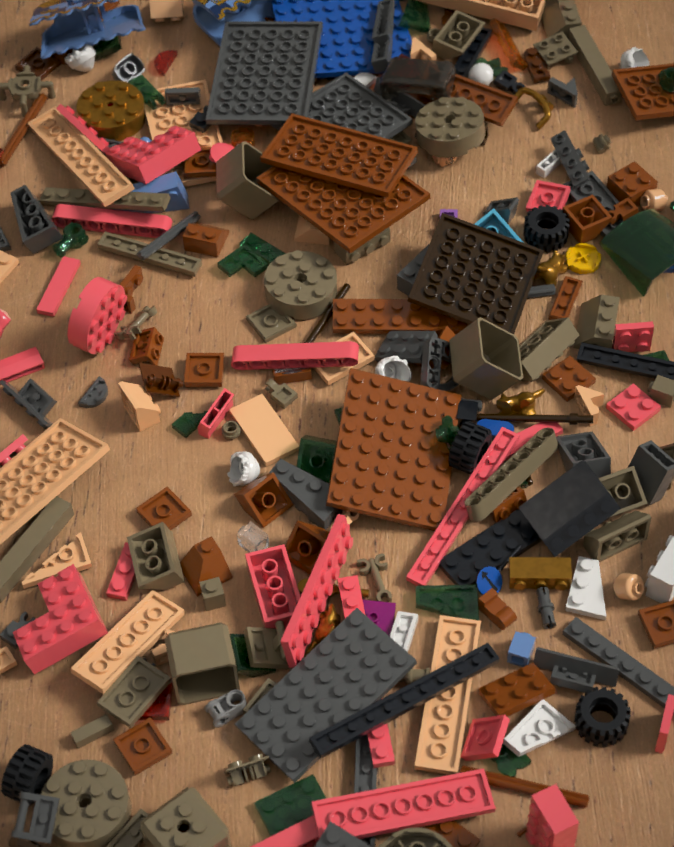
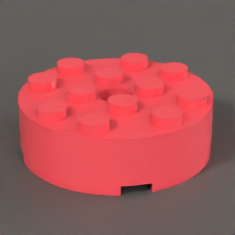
(97, 315)

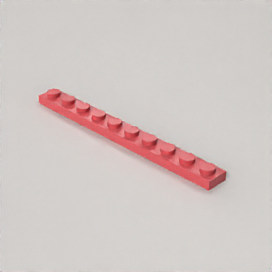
(457, 514)
(378, 739)

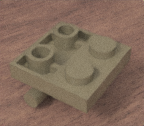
(265, 647)

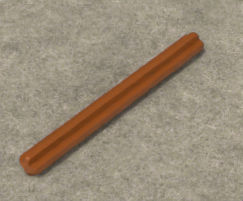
(22, 129)
(529, 787)

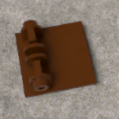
(160, 380)

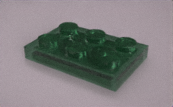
(289, 804)

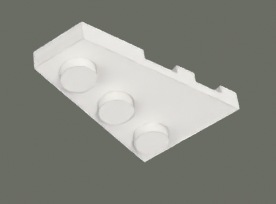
(586, 590)
(537, 729)

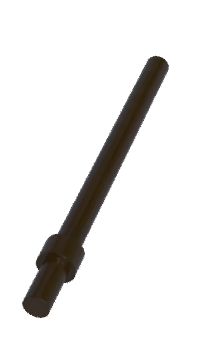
(322, 322)
(572, 419)

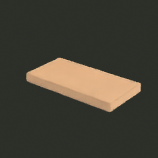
(264, 430)

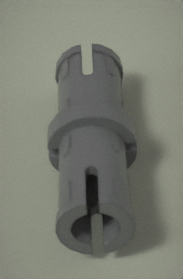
(546, 608)

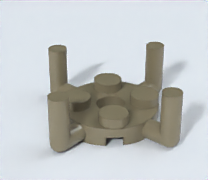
(22, 92)

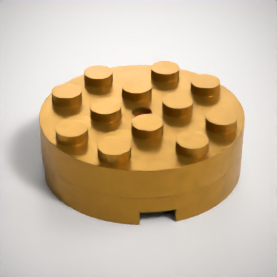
(112, 109)

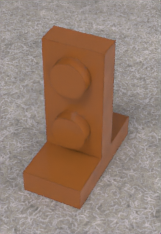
(130, 283)

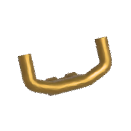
(542, 100)

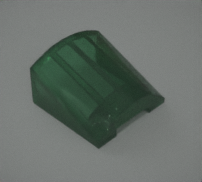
(642, 247)

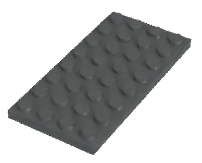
(331, 683)

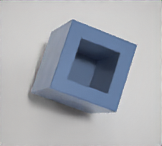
(521, 649)

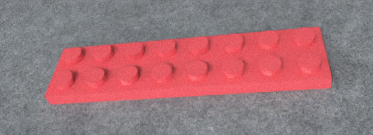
(316, 591)
(407, 805)

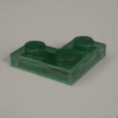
(243, 258)

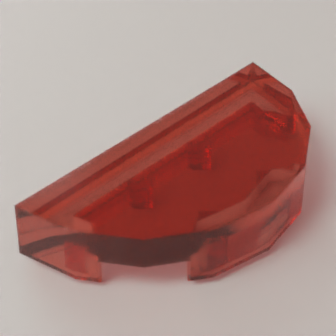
(164, 60)

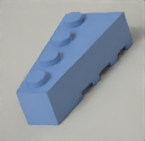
(167, 183)

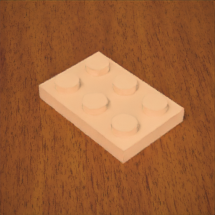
(333, 374)

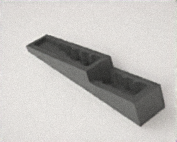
(383, 35)

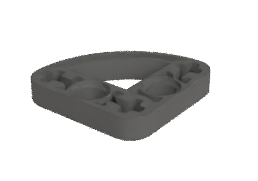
(435, 350)

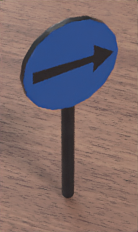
(490, 577)

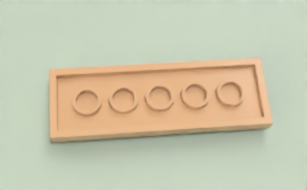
(126, 641)

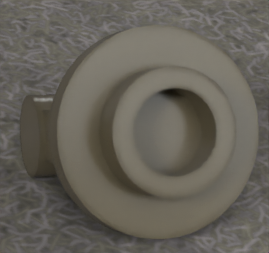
(602, 143)

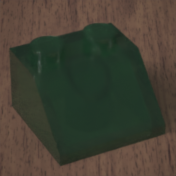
(316, 456)

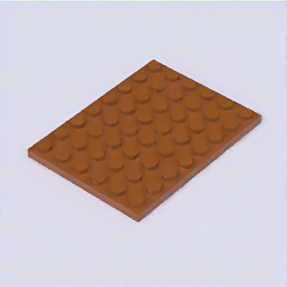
(339, 211)
(389, 451)

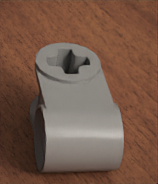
(225, 708)

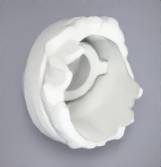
(633, 58)
(81, 59)
(393, 368)
(243, 468)

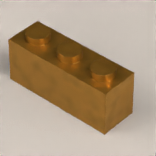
(540, 572)

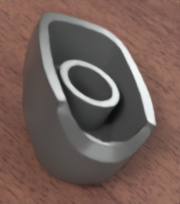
(128, 68)

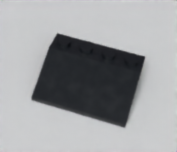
(569, 508)

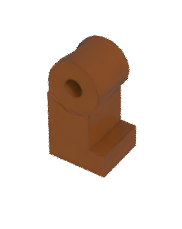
(496, 609)

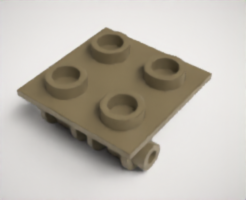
(556, 49)
(256, 762)

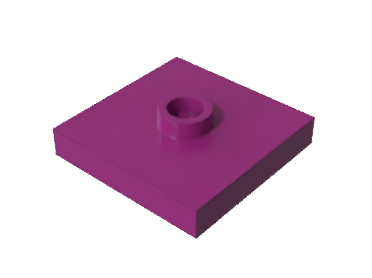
(381, 614)

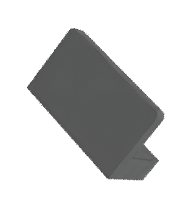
(182, 96)

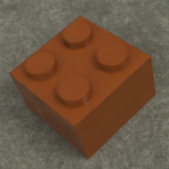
(630, 182)

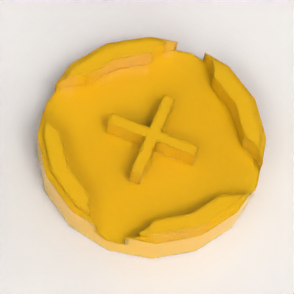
(583, 258)

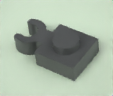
(7, 633)

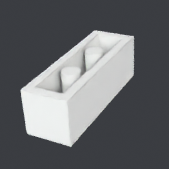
(547, 165)

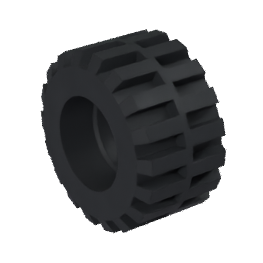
(556, 228)
(469, 446)
(602, 701)
(27, 772)

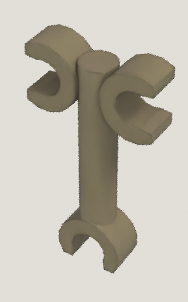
(134, 327)
(374, 566)

